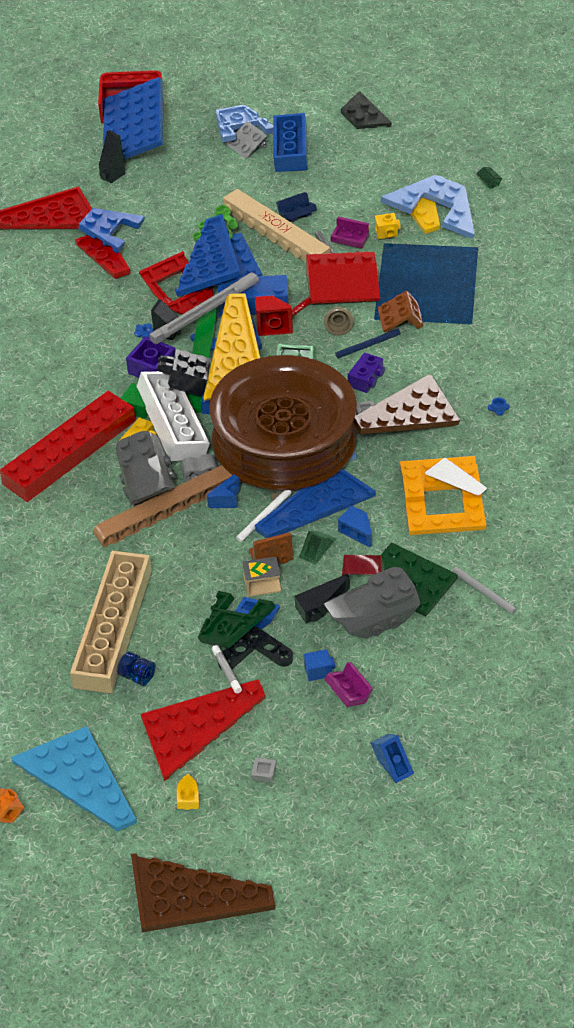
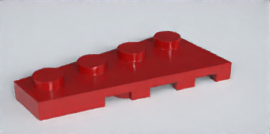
(104, 256)

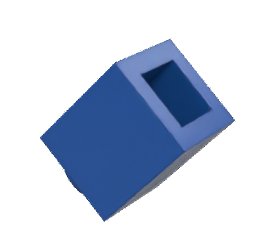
(318, 664)

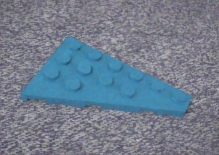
(80, 774)

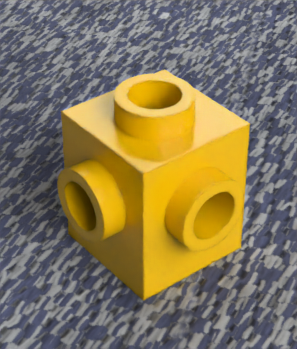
(386, 226)

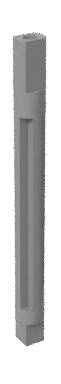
(203, 308)

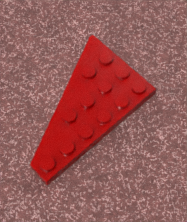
(53, 211)
(185, 728)

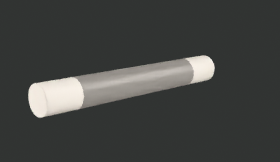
(226, 669)

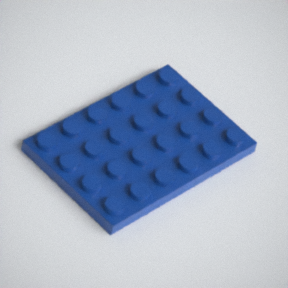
(136, 117)

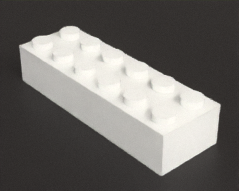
(172, 417)

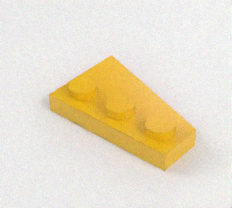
(426, 215)

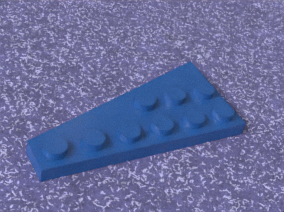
(315, 503)

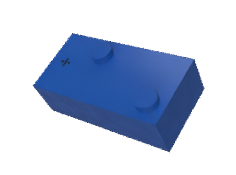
(290, 142)
(267, 286)

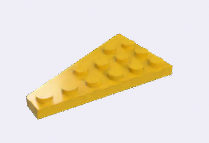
(234, 342)

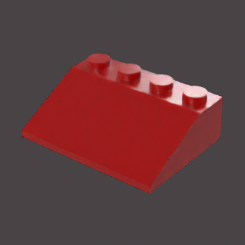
(342, 277)

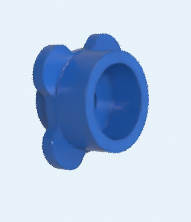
(498, 405)

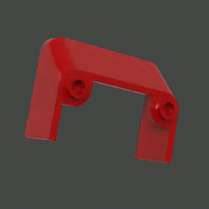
(115, 82)

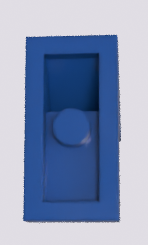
(225, 494)

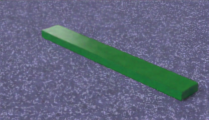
(203, 346)

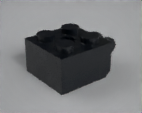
(185, 371)

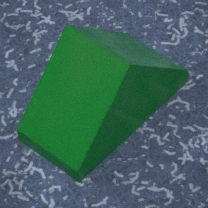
(134, 398)

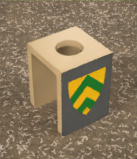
(261, 576)

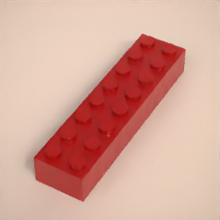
(67, 446)

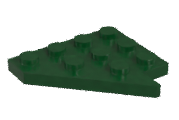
(428, 578)

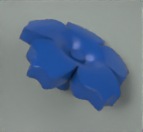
(142, 331)

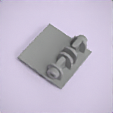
(247, 140)

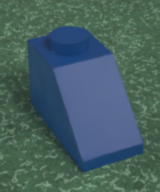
(356, 525)
(392, 757)

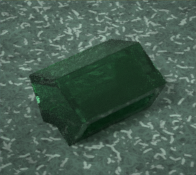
(489, 177)

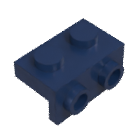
(295, 206)

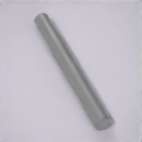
(484, 590)

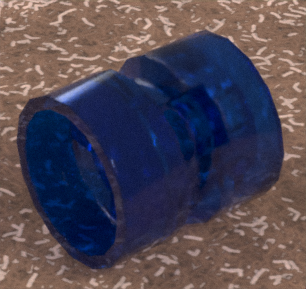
(136, 668)

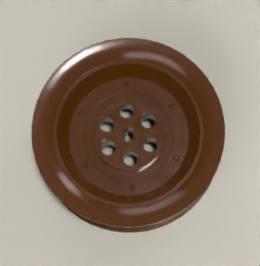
(283, 422)

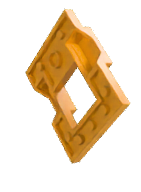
(416, 482)

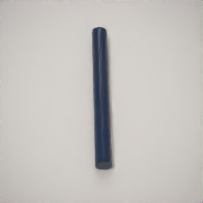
(365, 344)

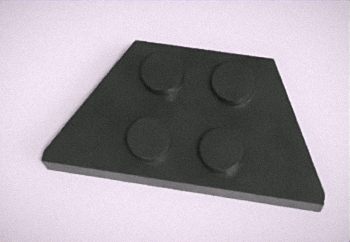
(363, 113)

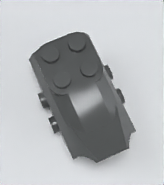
(143, 467)
(377, 605)

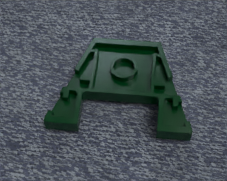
(227, 626)

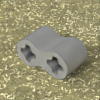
(195, 467)

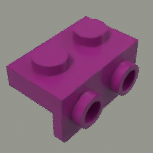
(350, 232)
(349, 685)

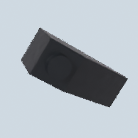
(111, 160)
(310, 602)

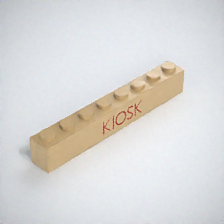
(273, 226)

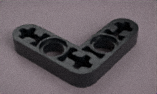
(258, 644)

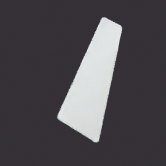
(453, 475)

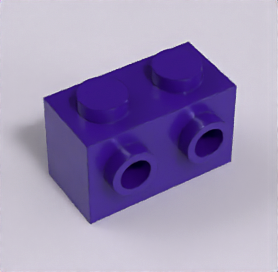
(366, 372)

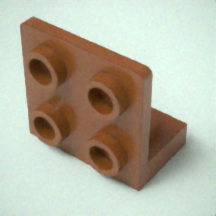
(398, 310)
(276, 546)

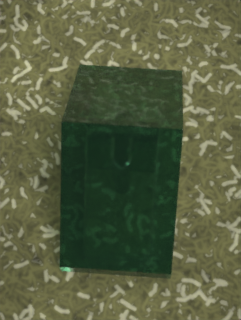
(316, 546)

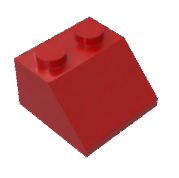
(273, 316)

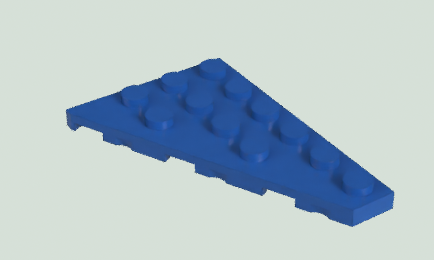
(211, 260)

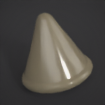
(345, 321)

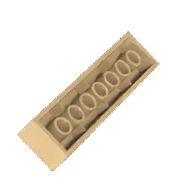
(111, 622)

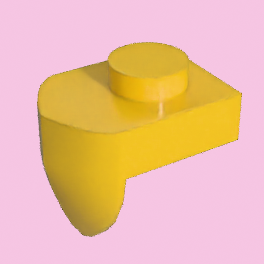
(187, 793)

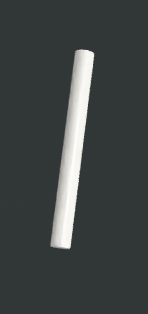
(272, 506)

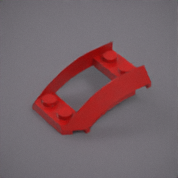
(167, 269)

